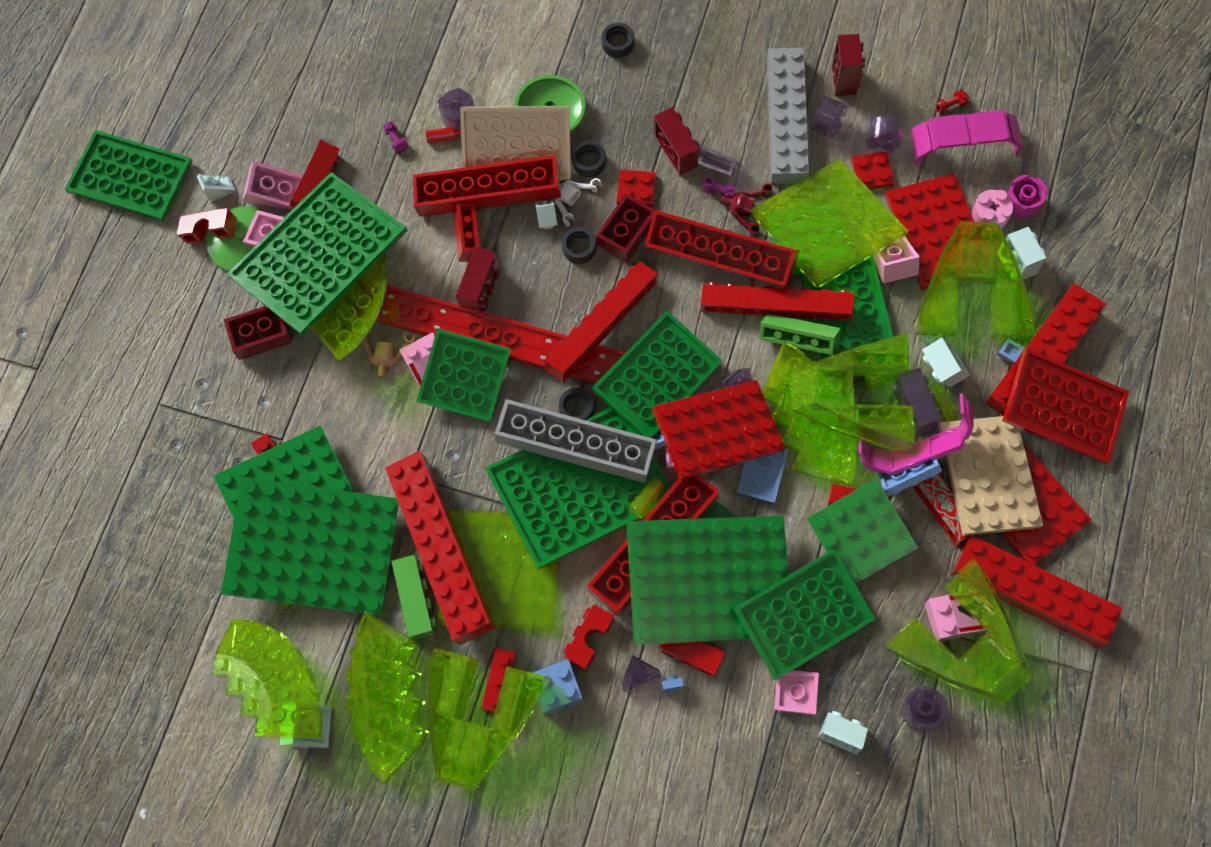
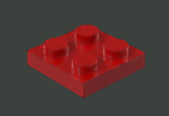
(873, 170)
(636, 184)

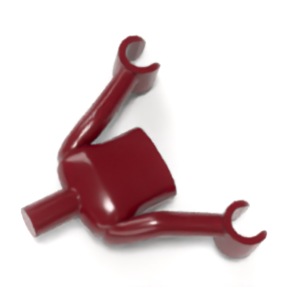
(743, 203)

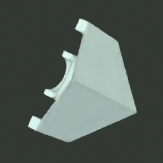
(216, 186)

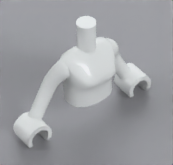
(570, 193)

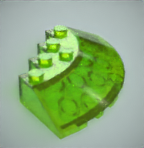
(353, 313)
(820, 451)
(270, 680)
(383, 697)

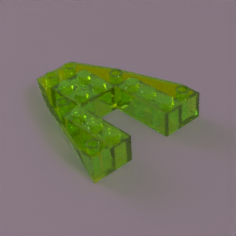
(978, 256)
(827, 394)
(992, 666)
(468, 750)

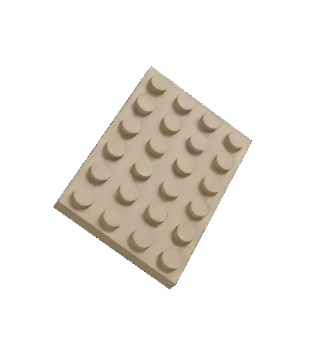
(516, 134)
(992, 479)

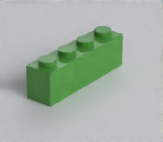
(800, 333)
(413, 597)

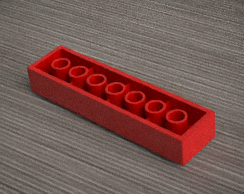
(487, 185)
(722, 248)
(1055, 338)
(684, 500)
(1043, 593)

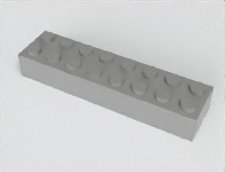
(787, 115)
(575, 440)

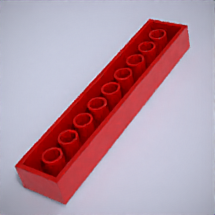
(440, 548)

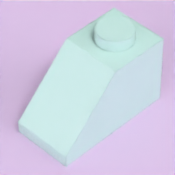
(546, 213)

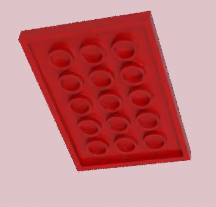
(930, 215)
(1066, 406)
(718, 429)
(1058, 512)

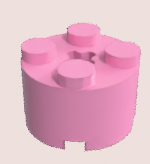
(993, 207)

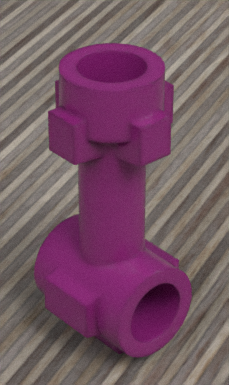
(399, 144)
(709, 185)

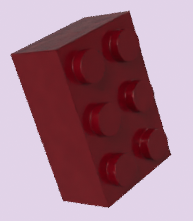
(847, 64)
(676, 141)
(625, 228)
(478, 280)
(256, 332)

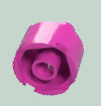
(1027, 196)

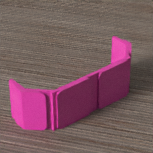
(965, 131)
(926, 449)

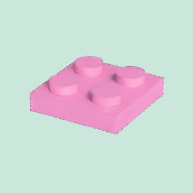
(797, 692)

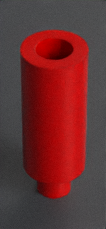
(442, 134)

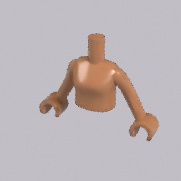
(384, 354)

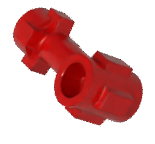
(960, 98)

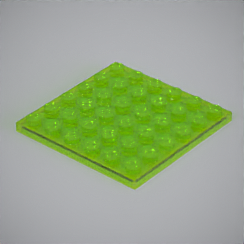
(830, 222)
(509, 580)

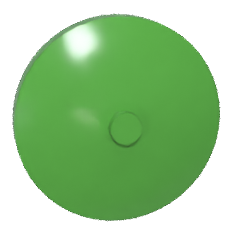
(554, 91)
(230, 250)

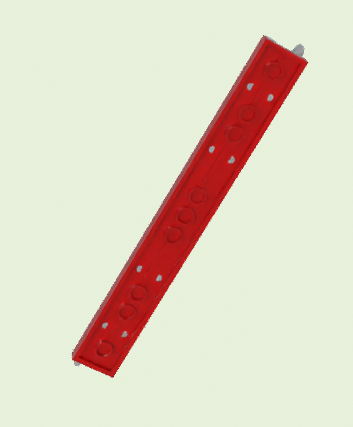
(527, 343)

